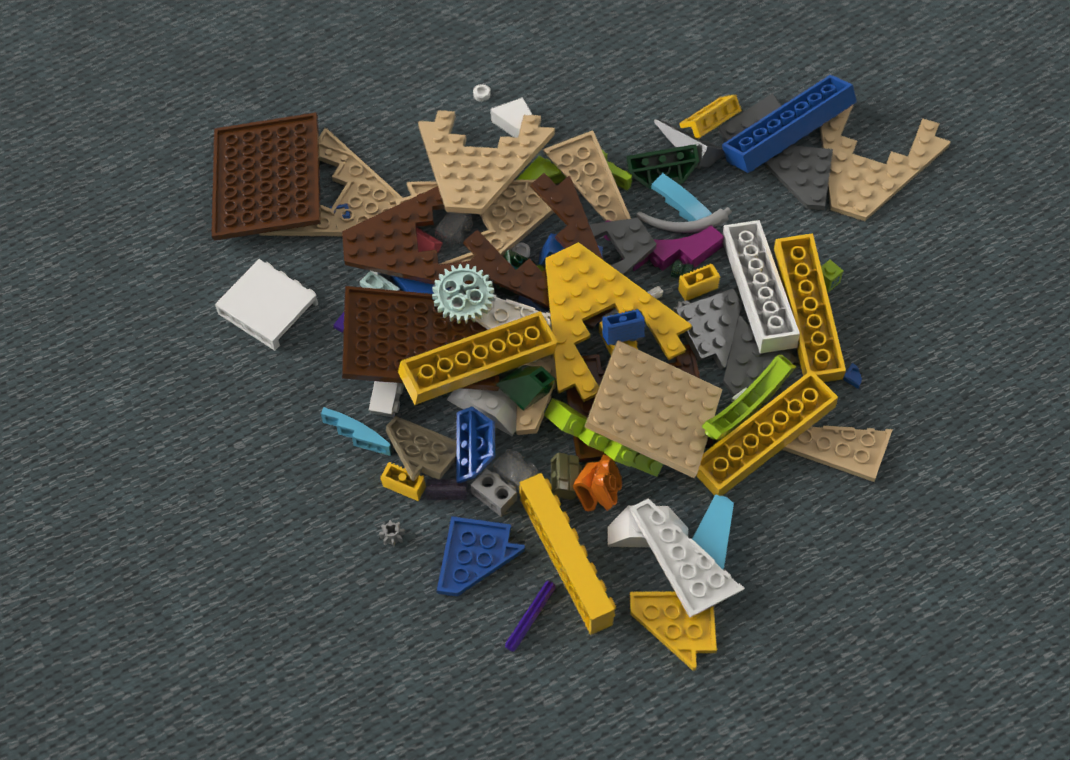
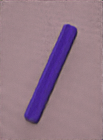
(530, 616)

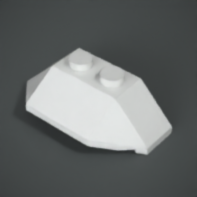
(493, 404)
(626, 532)

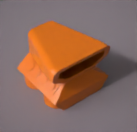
(599, 484)

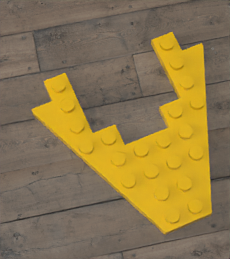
(585, 286)

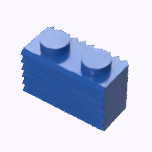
(623, 327)

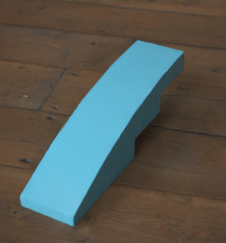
(680, 199)
(360, 433)

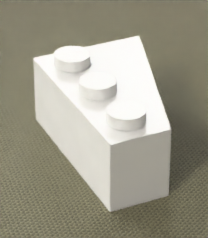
(385, 398)

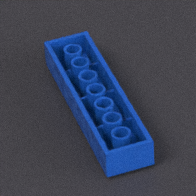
(789, 123)

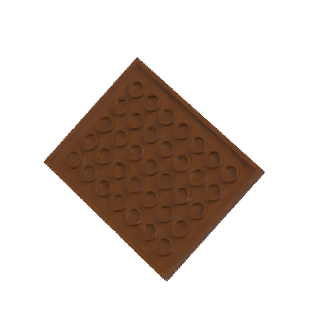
(266, 176)
(394, 326)

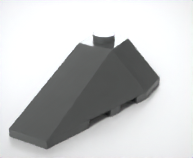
(707, 151)

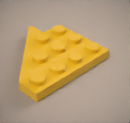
(669, 623)

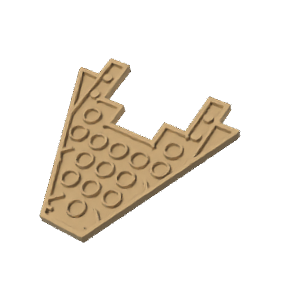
(477, 175)

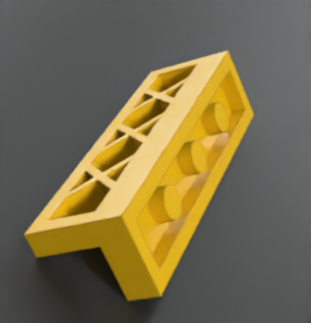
(712, 115)

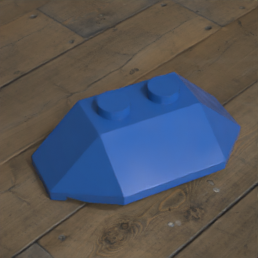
(474, 443)

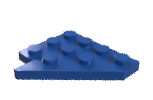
(473, 553)

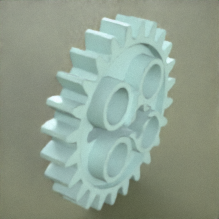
(469, 307)

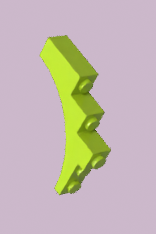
(542, 165)
(750, 400)
(574, 423)

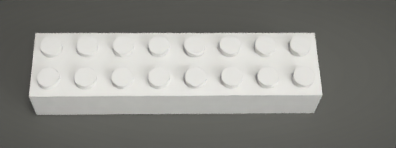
(760, 287)

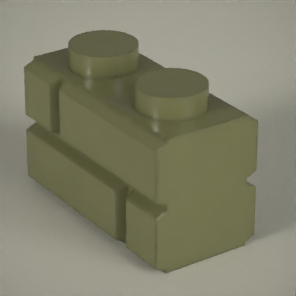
(563, 475)

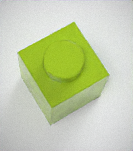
(832, 274)

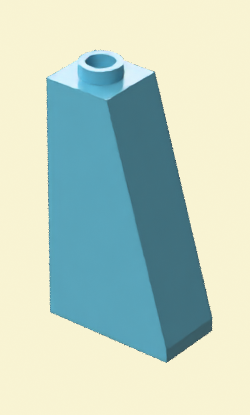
(715, 528)

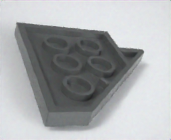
(804, 173)
(712, 325)
(746, 361)

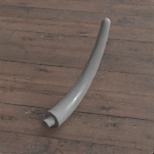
(714, 219)

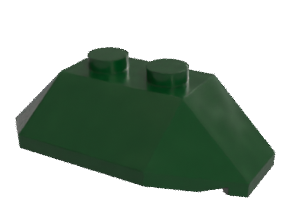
(673, 162)

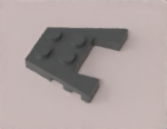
(629, 239)

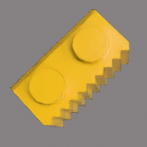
(698, 282)
(399, 481)

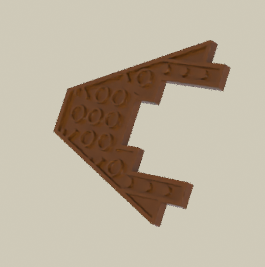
(390, 243)
(528, 278)

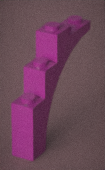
(689, 249)

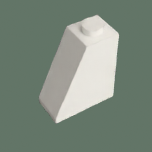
(510, 116)

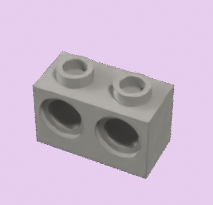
(490, 495)

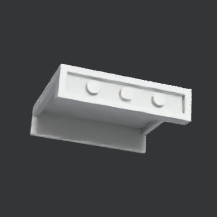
(265, 303)

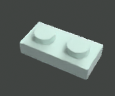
(377, 282)

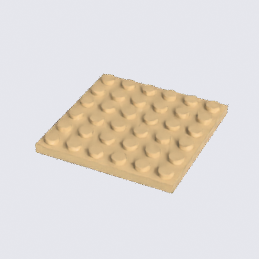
(654, 409)

